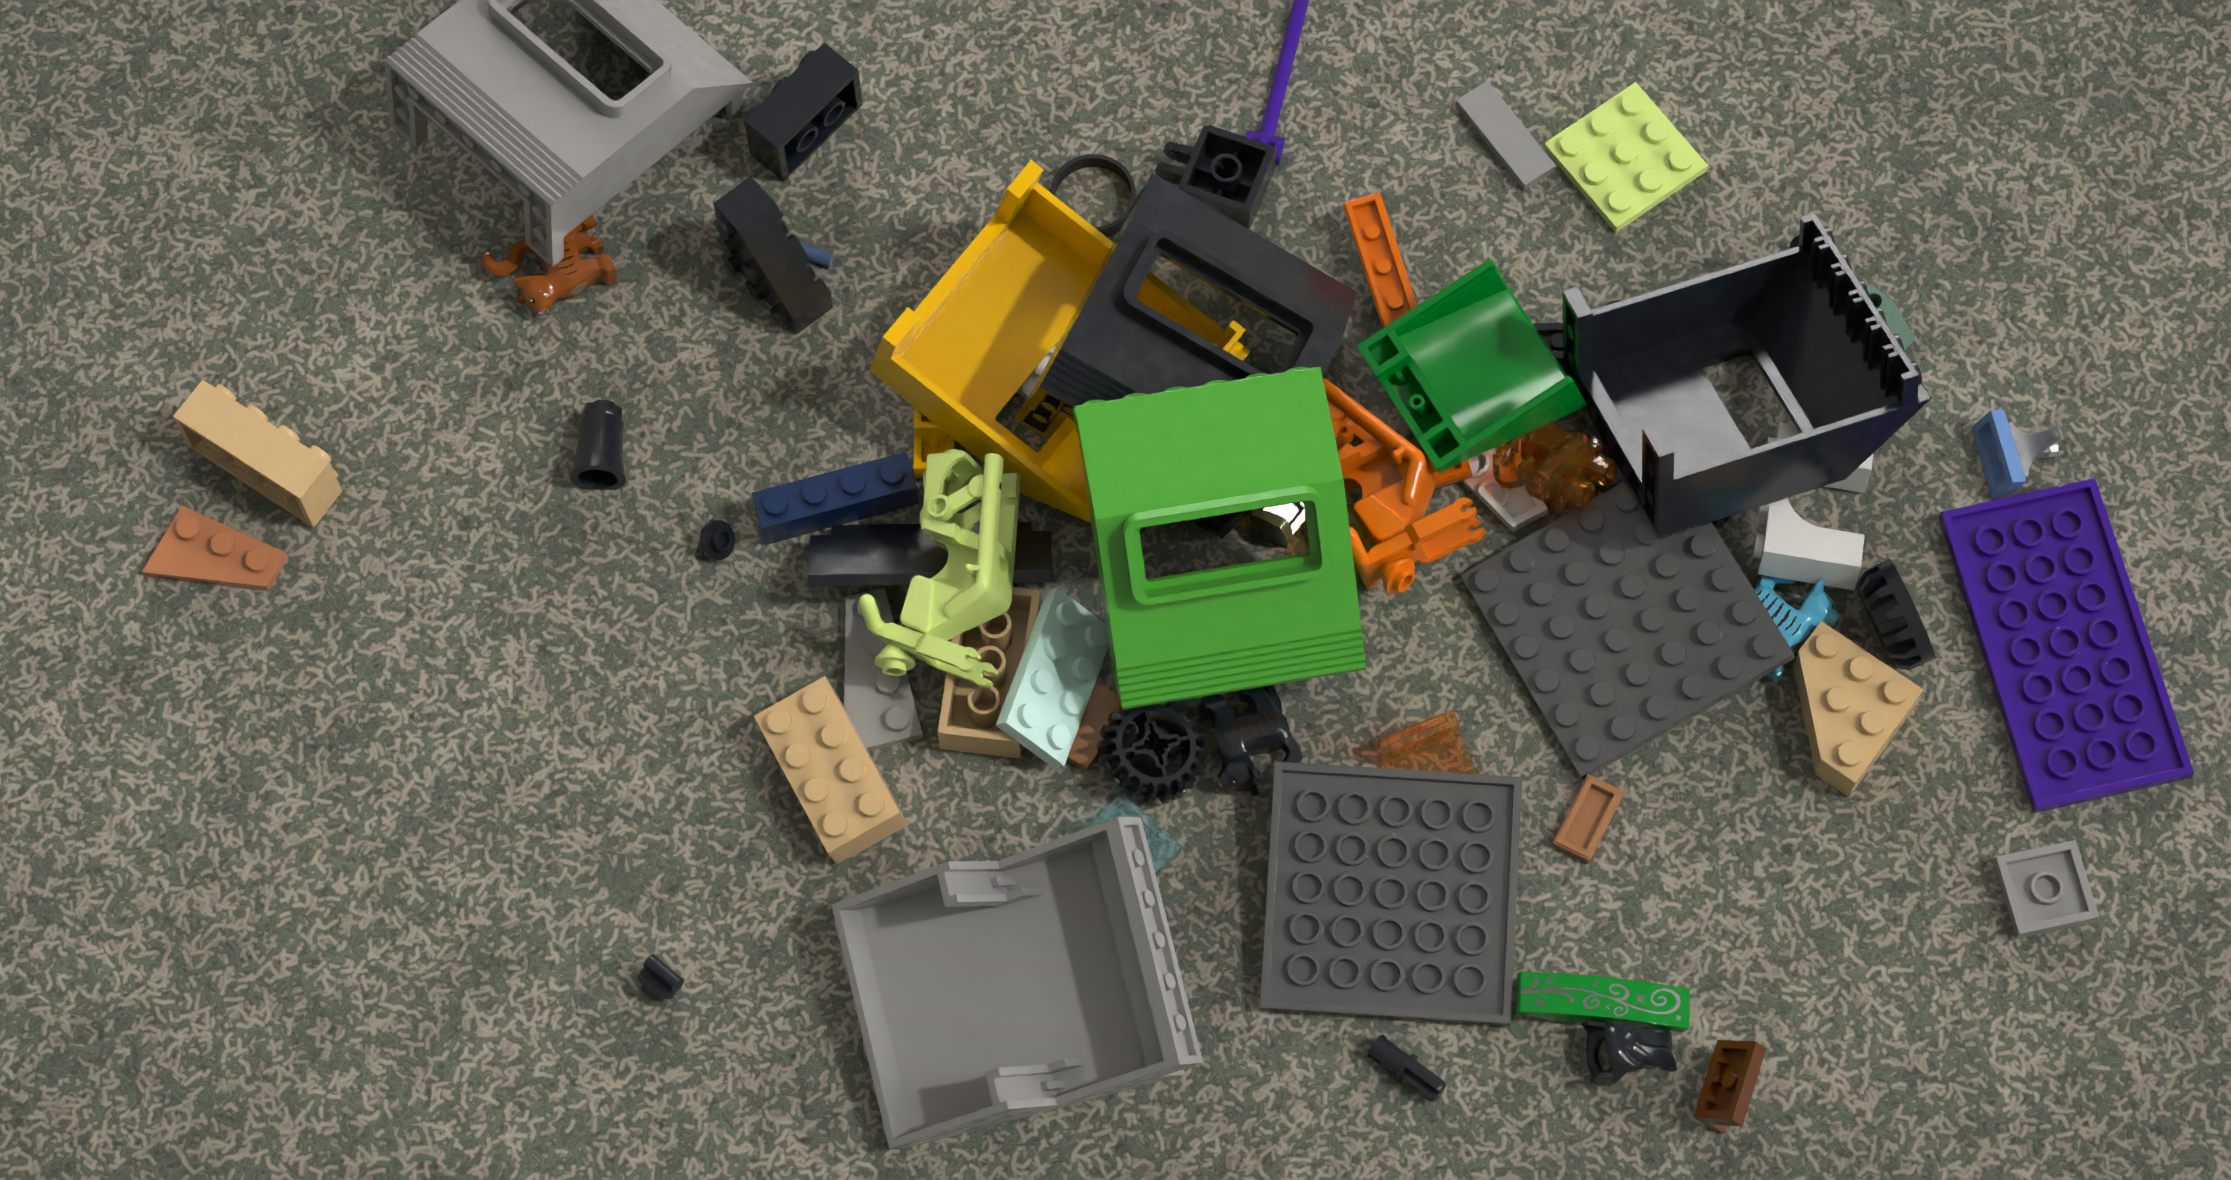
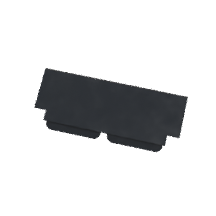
(900, 551)

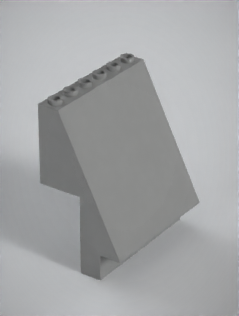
(1016, 984)

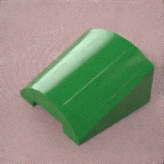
(1470, 369)

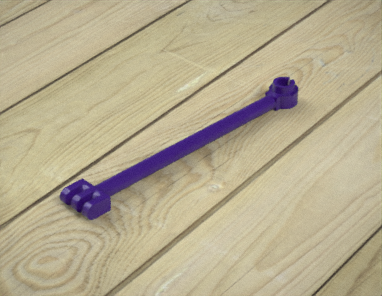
(1280, 80)

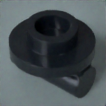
(715, 541)
(659, 979)

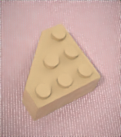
(1848, 705)

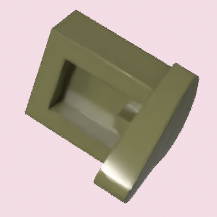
(1279, 521)

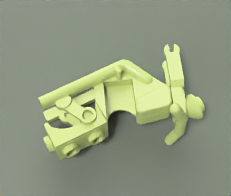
(974, 581)

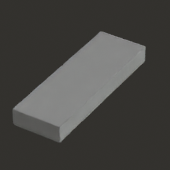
(1505, 135)

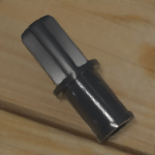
(1406, 1068)

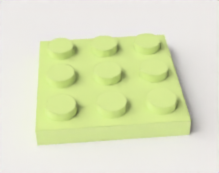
(1625, 157)

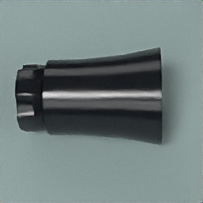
(599, 448)

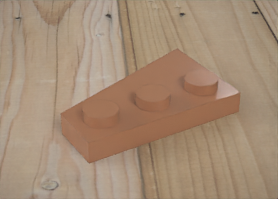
(213, 553)

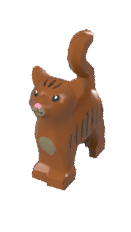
(563, 280)

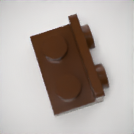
(1729, 1084)

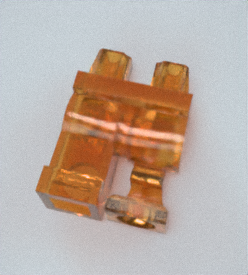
(1554, 465)

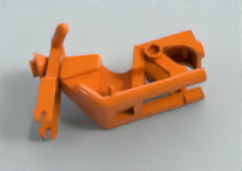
(1394, 498)

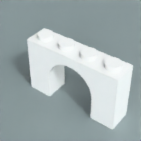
(1803, 551)

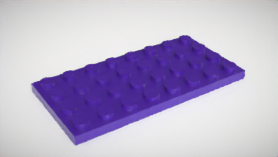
(2065, 645)

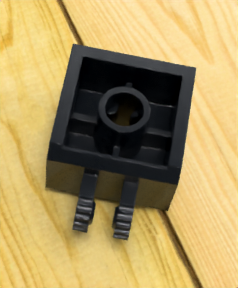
(1222, 172)

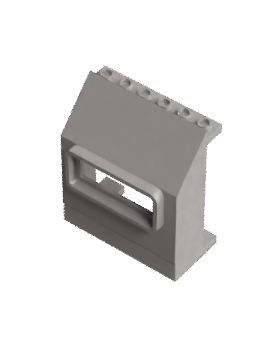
(541, 119)

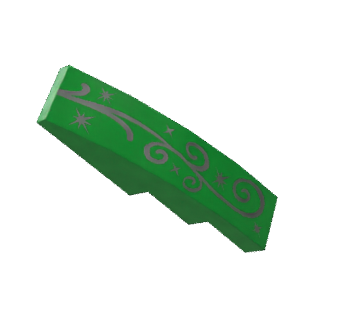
(1602, 999)

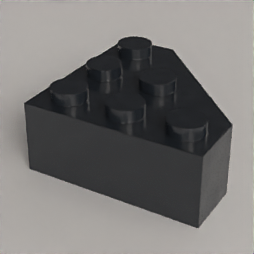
(771, 262)

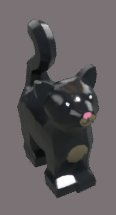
(1248, 734)

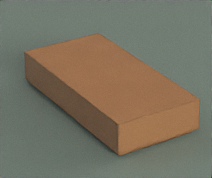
(1099, 707)
(1588, 818)

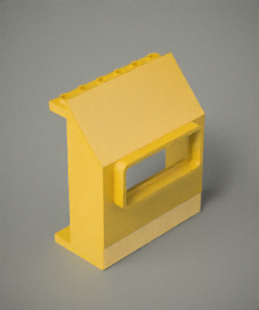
(997, 322)

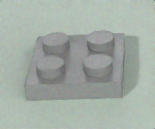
(2046, 889)

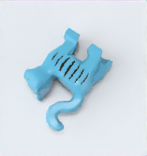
(1796, 624)

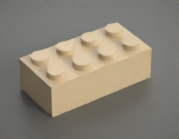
(258, 452)
(972, 712)
(830, 770)

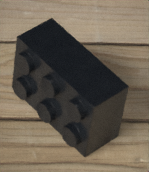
(803, 111)

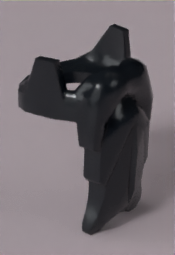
(1628, 1050)

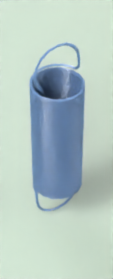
(819, 256)

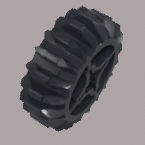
(1156, 781)

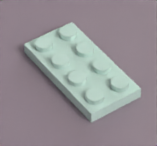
(1054, 678)

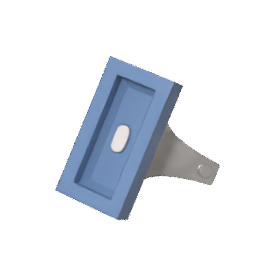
(2009, 452)

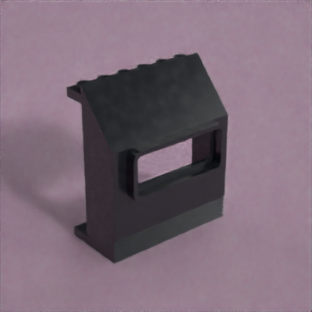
(1810, 336)
(1128, 348)

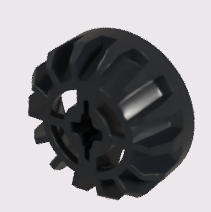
(1894, 616)

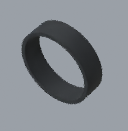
(1101, 161)

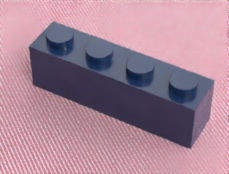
(835, 498)

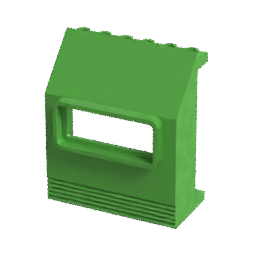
(1204, 457)

